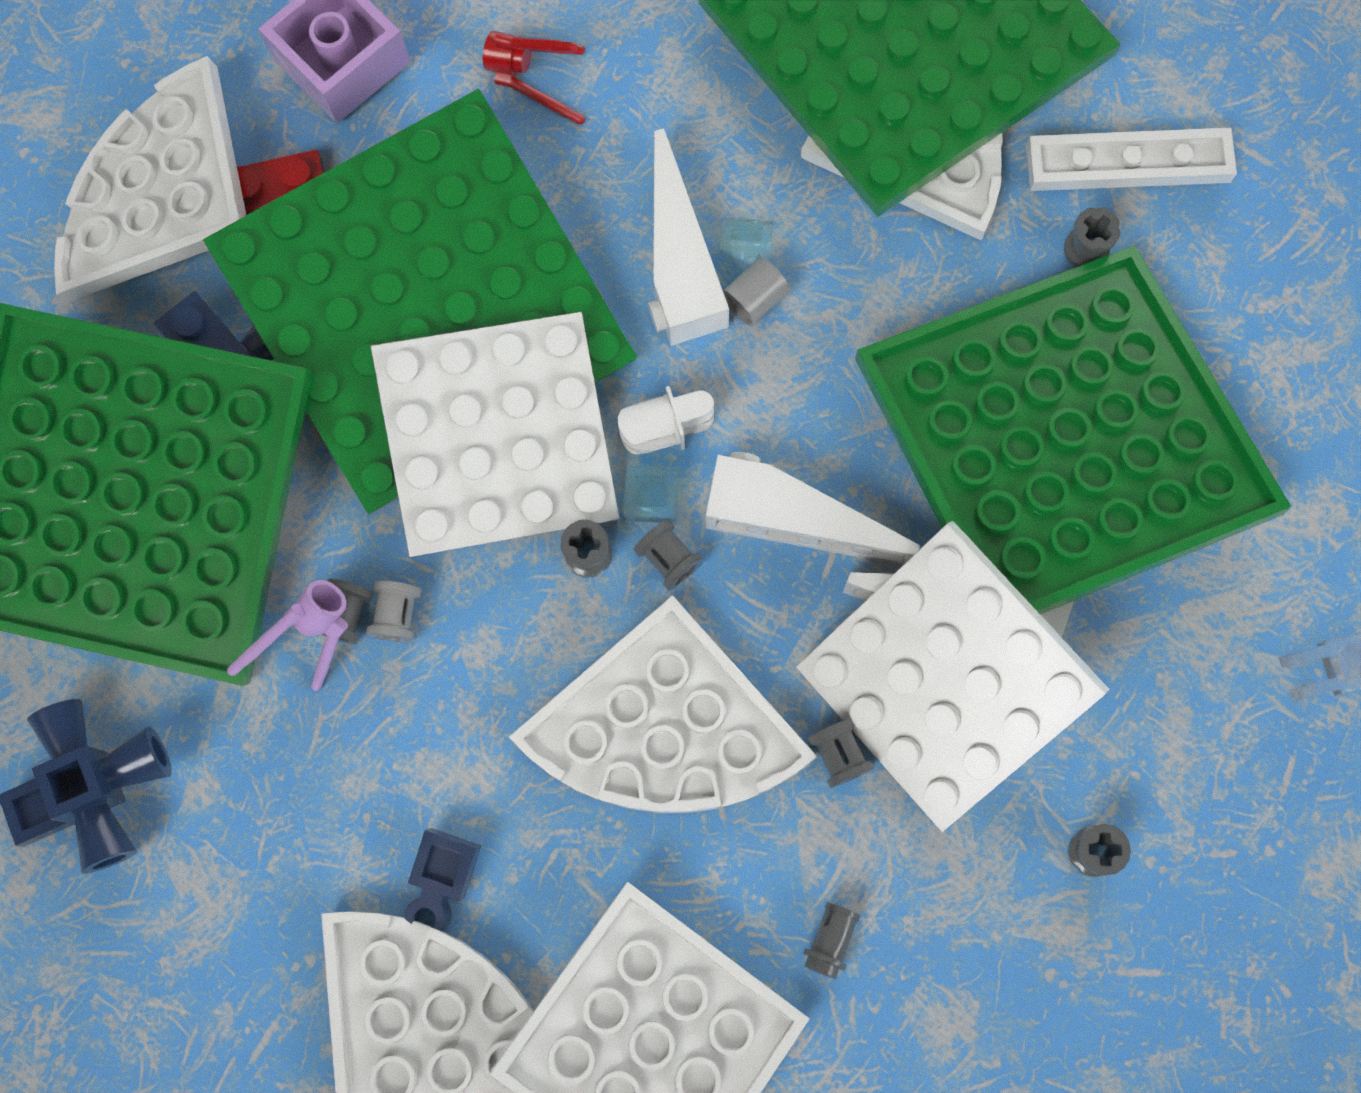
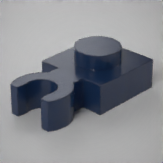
(443, 872)

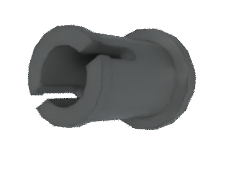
(831, 941)

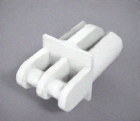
(664, 421)

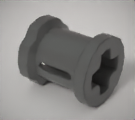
(1094, 223)
(575, 537)
(668, 554)
(356, 598)
(843, 736)
(1106, 836)

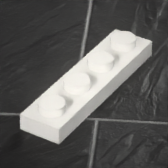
(1131, 159)

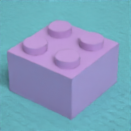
(336, 50)

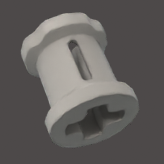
(393, 611)

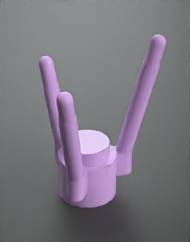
(312, 614)

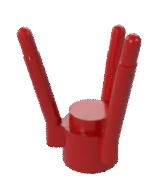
(512, 55)

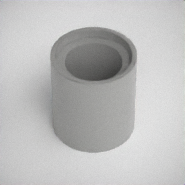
(756, 291)

